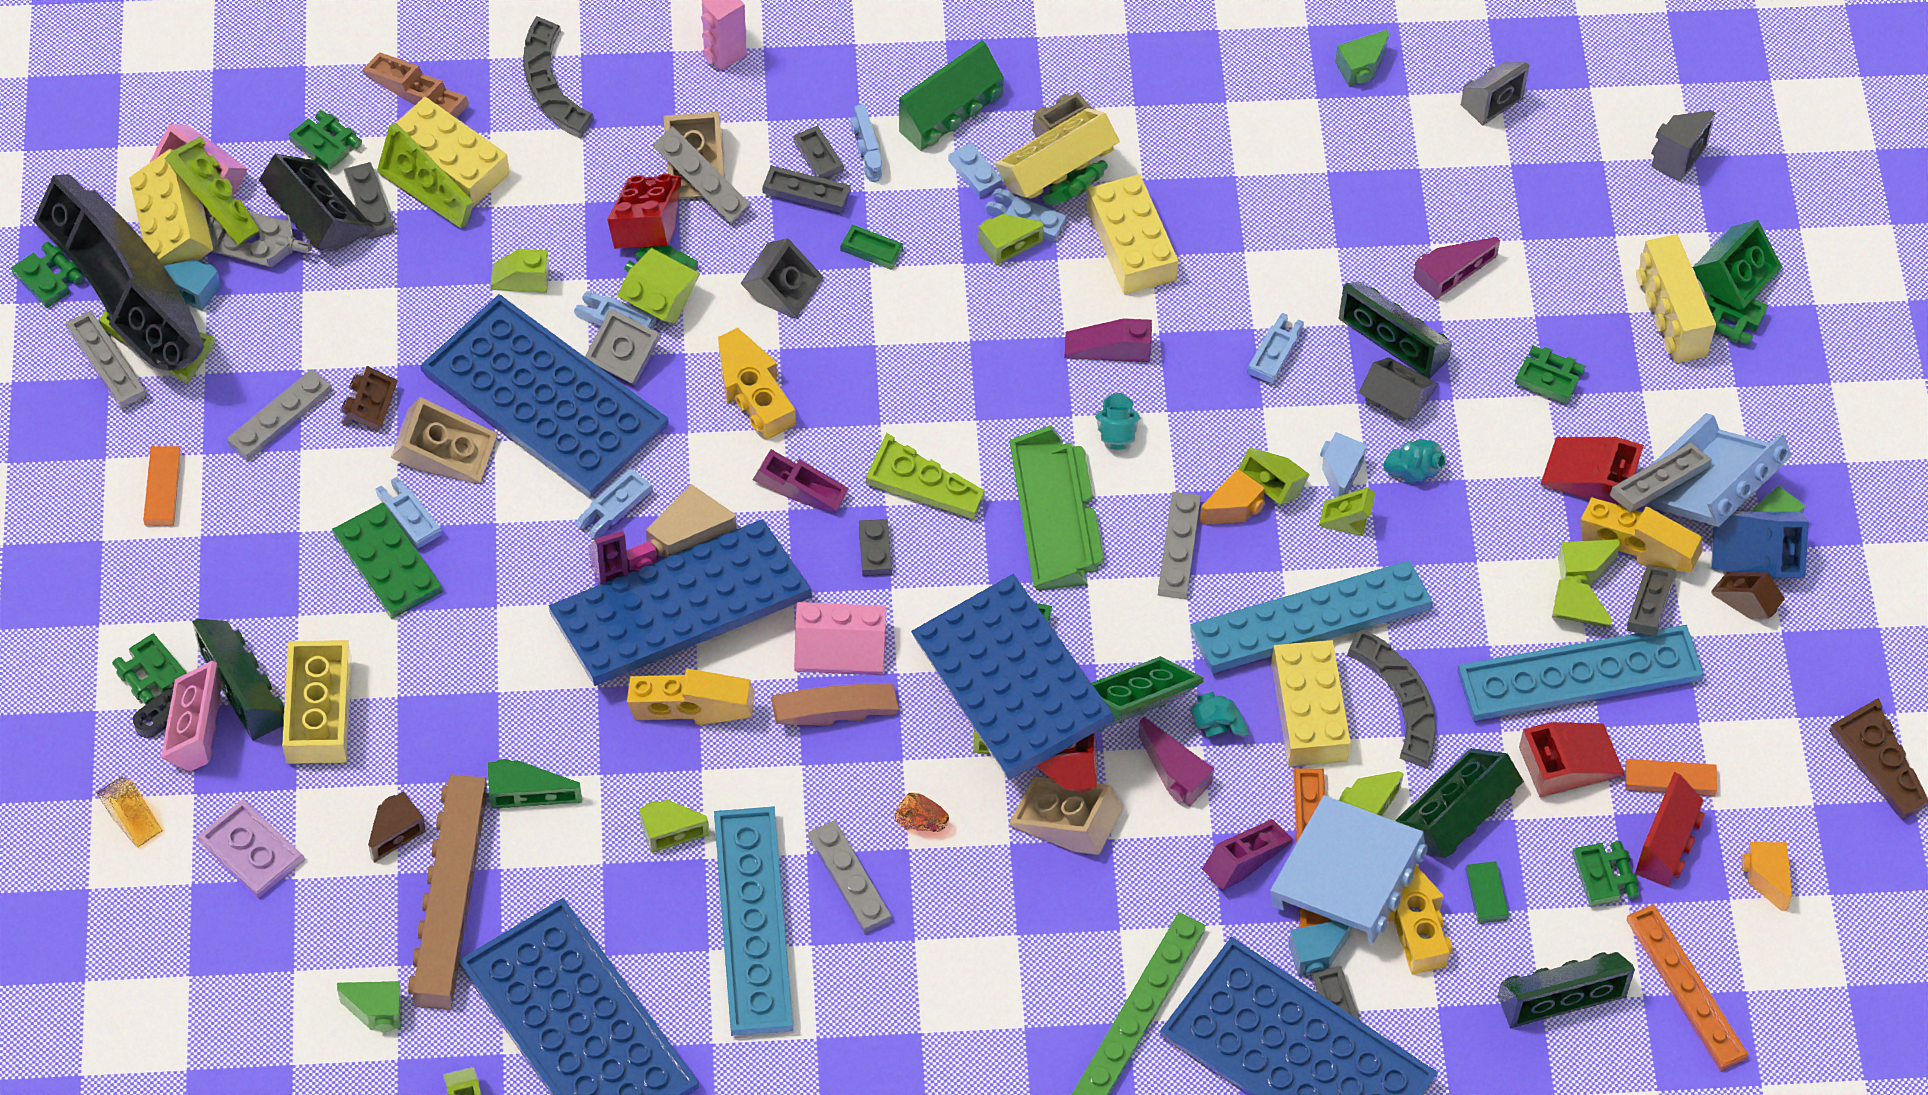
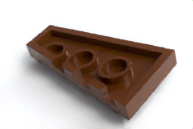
(1874, 748)

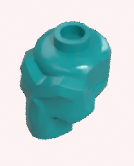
(1117, 421)
(1415, 461)
(1216, 714)

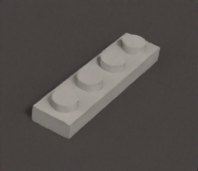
(701, 175)
(106, 359)
(279, 415)
(1660, 477)
(1179, 545)
(849, 876)

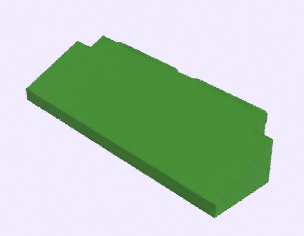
(1053, 501)

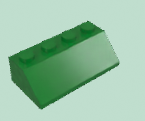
(950, 96)
(1145, 688)

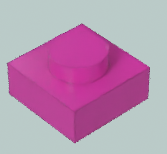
(641, 556)

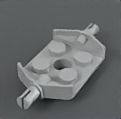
(273, 245)

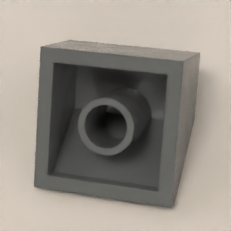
(1495, 90)
(1681, 143)
(782, 278)
(1397, 388)

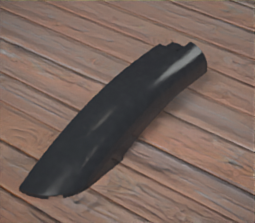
(124, 273)

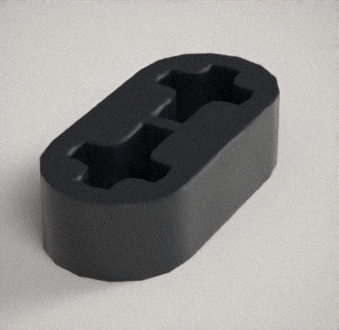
(153, 711)

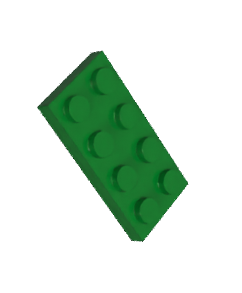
(387, 560)

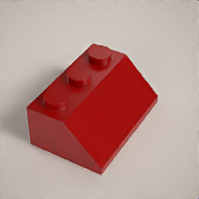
(1075, 766)
(1671, 833)

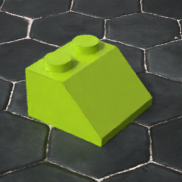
(659, 285)

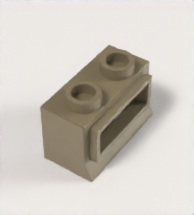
(1064, 106)

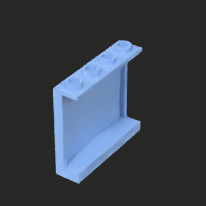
(1735, 473)
(1350, 866)

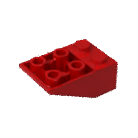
(645, 211)
(1591, 465)
(1568, 756)

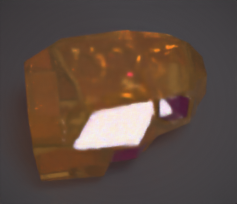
(921, 814)

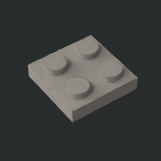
(622, 346)

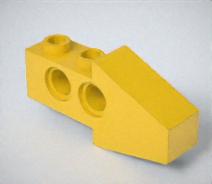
(745, 364)
(1642, 534)
(695, 696)
(1421, 953)

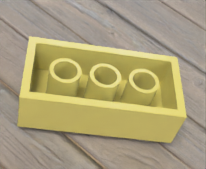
(457, 149)
(1057, 153)
(169, 214)
(1132, 234)
(1675, 299)
(317, 702)
(1310, 703)

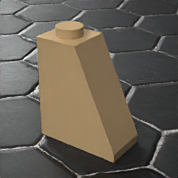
(689, 522)

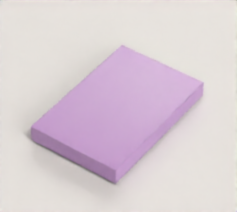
(250, 848)

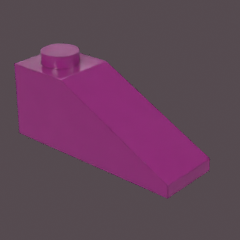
(1452, 264)
(1112, 341)
(609, 557)
(1179, 768)
(1244, 853)

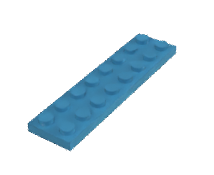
(1311, 616)
(1579, 672)
(753, 921)

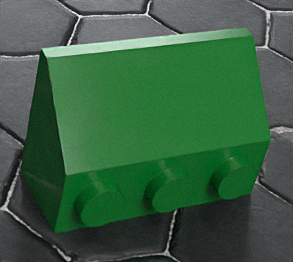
(1738, 265)

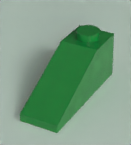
(527, 785)

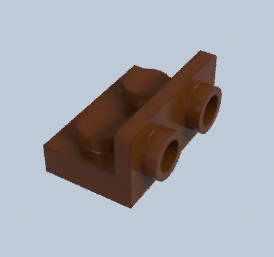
(369, 398)

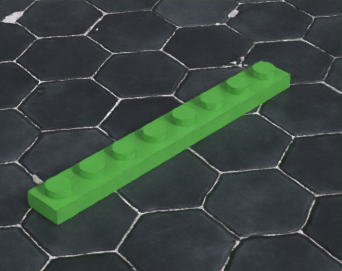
(1141, 1007)

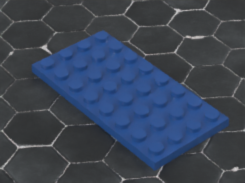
(544, 395)
(679, 602)
(1012, 676)
(573, 1011)
(1283, 1037)

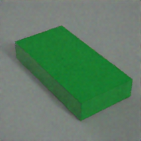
(871, 247)
(1486, 892)

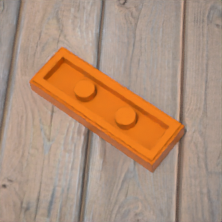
(162, 485)
(1656, 775)

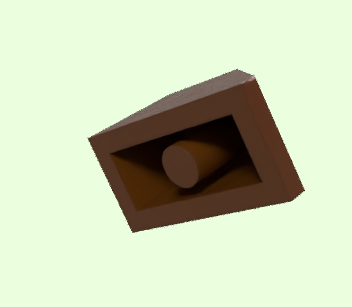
(1749, 593)
(394, 825)

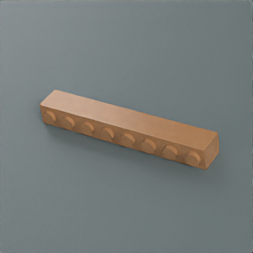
(449, 892)

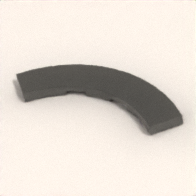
(542, 83)
(1407, 688)

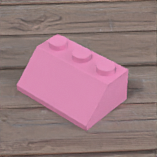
(723, 32)
(179, 135)
(840, 638)
(193, 717)

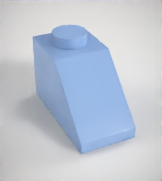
(1342, 462)

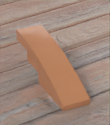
(412, 85)
(831, 703)

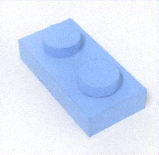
(975, 170)

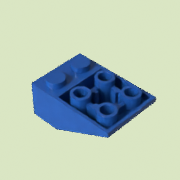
(1762, 543)

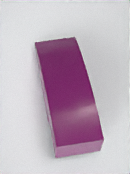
(800, 482)

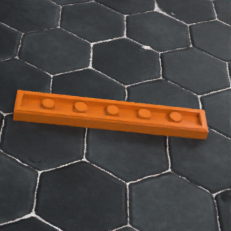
(1308, 792)
(1687, 987)

